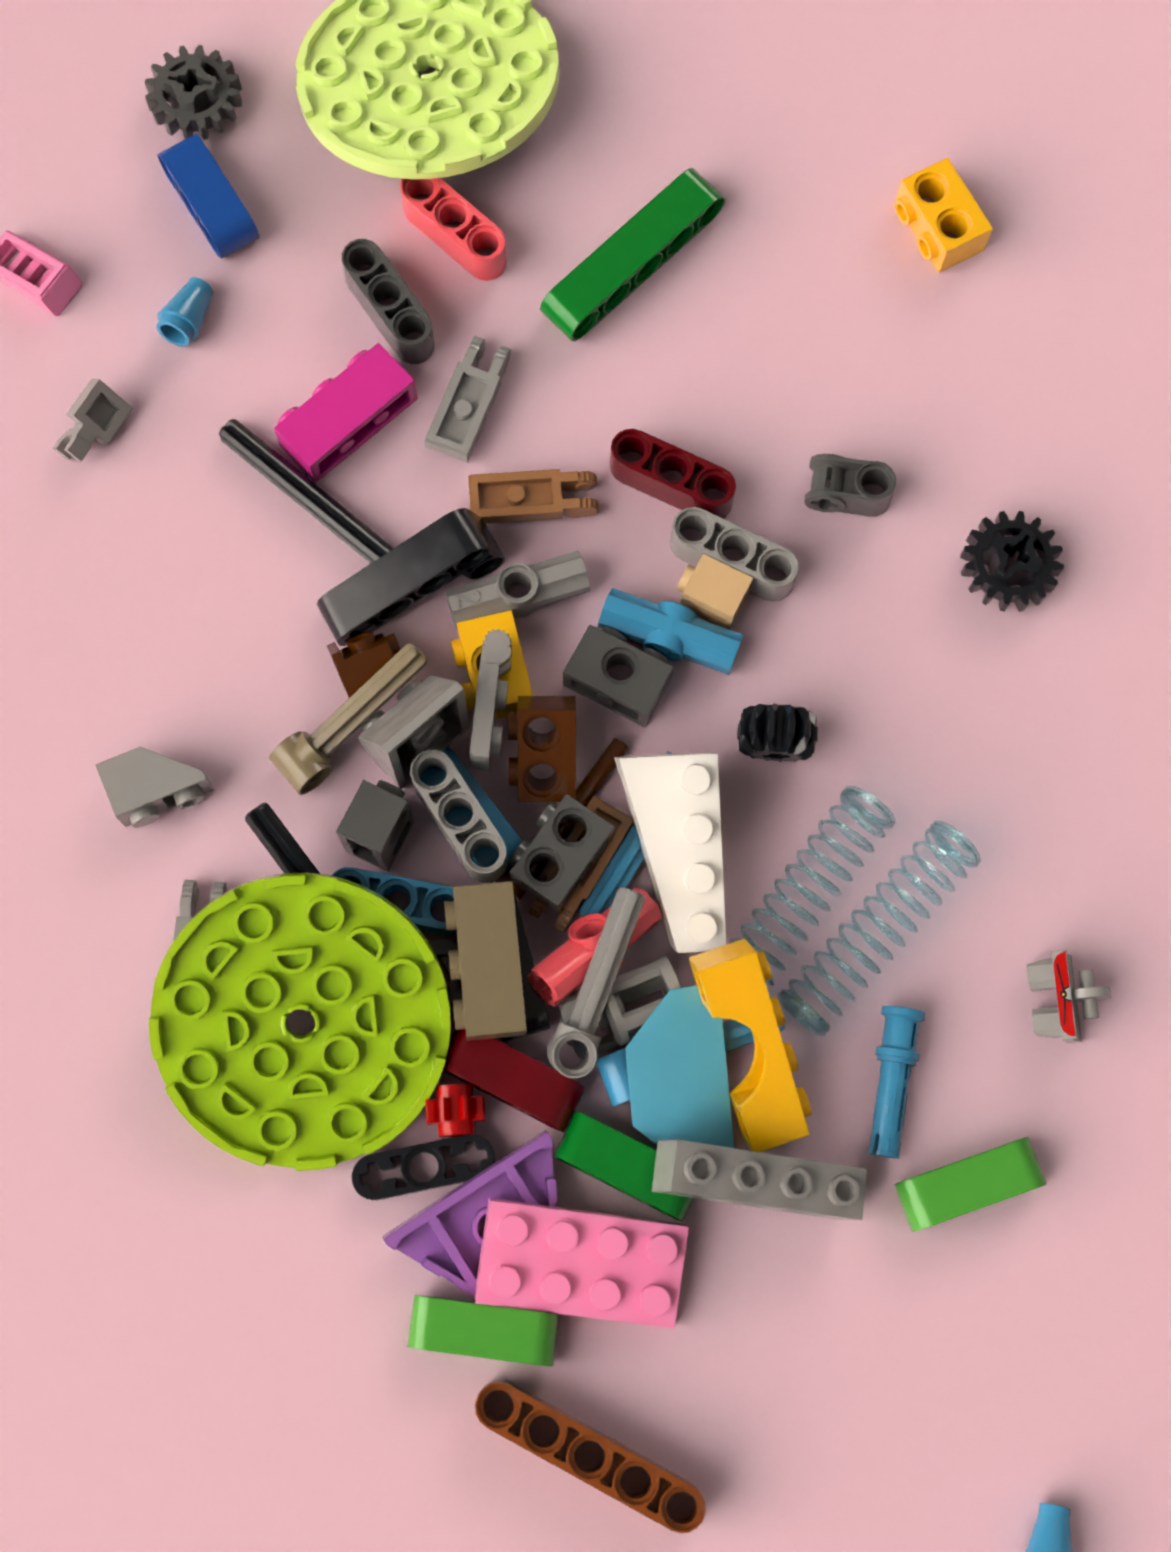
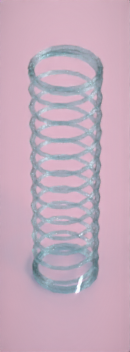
(854, 811)
(790, 998)

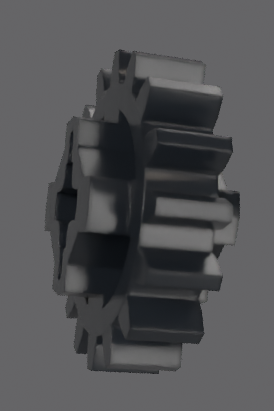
(993, 549)

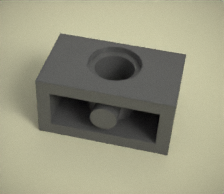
(631, 698)

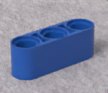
(208, 196)

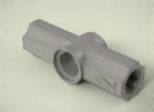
(547, 581)

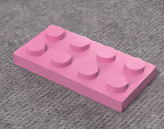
(581, 1263)

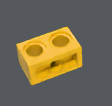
(951, 212)

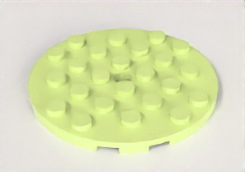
(376, 112)

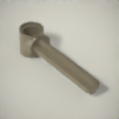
(307, 758)

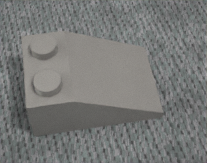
(424, 718)

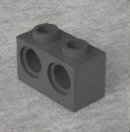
(376, 824)
(570, 858)

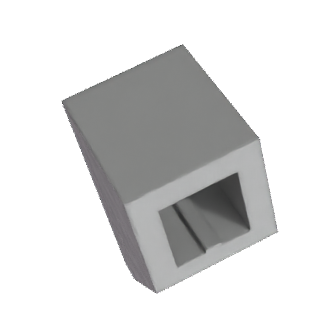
(148, 783)

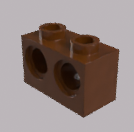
(552, 748)

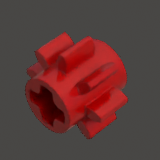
(455, 1110)

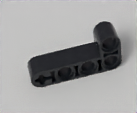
(411, 572)

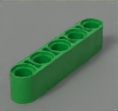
(632, 254)

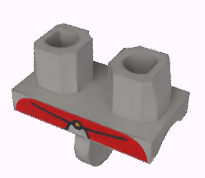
(1058, 975)

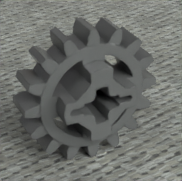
(189, 88)

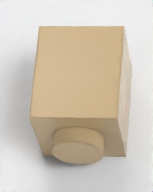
(714, 591)

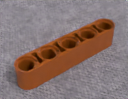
(607, 1475)

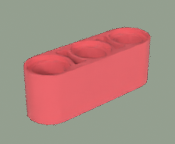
(458, 242)

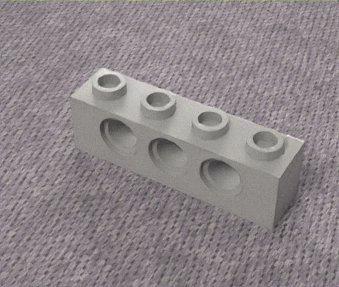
(759, 1180)

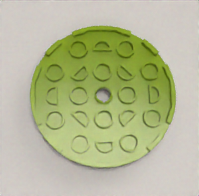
(285, 949)

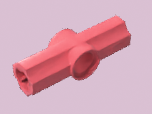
(566, 967)

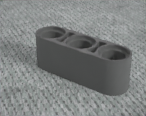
(382, 283)

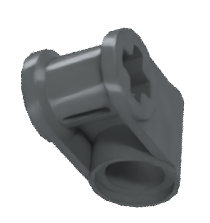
(845, 486)

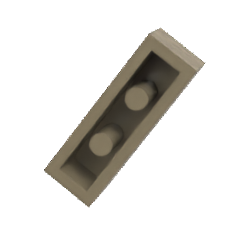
(486, 961)

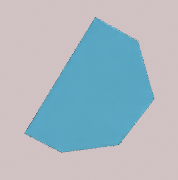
(680, 1073)

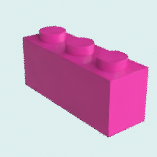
(345, 412)

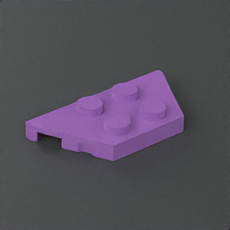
(451, 1230)

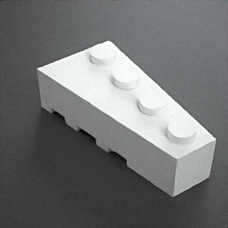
(681, 841)

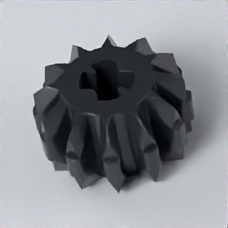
(777, 732)

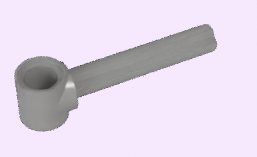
(597, 984)

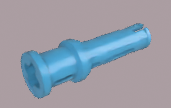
(896, 1058)

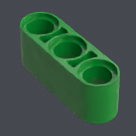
(617, 1163)

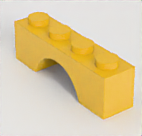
(766, 1100)

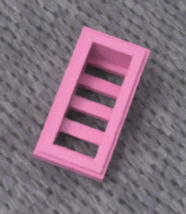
(53, 289)

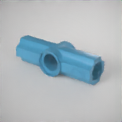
(671, 630)

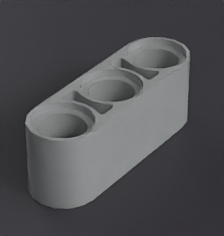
(721, 535)
(456, 793)

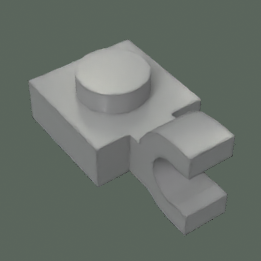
(97, 417)

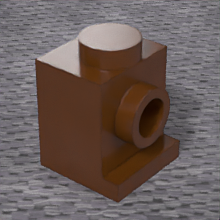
(362, 658)

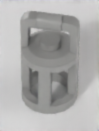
(626, 988)

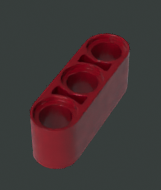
(661, 456)
(514, 1079)

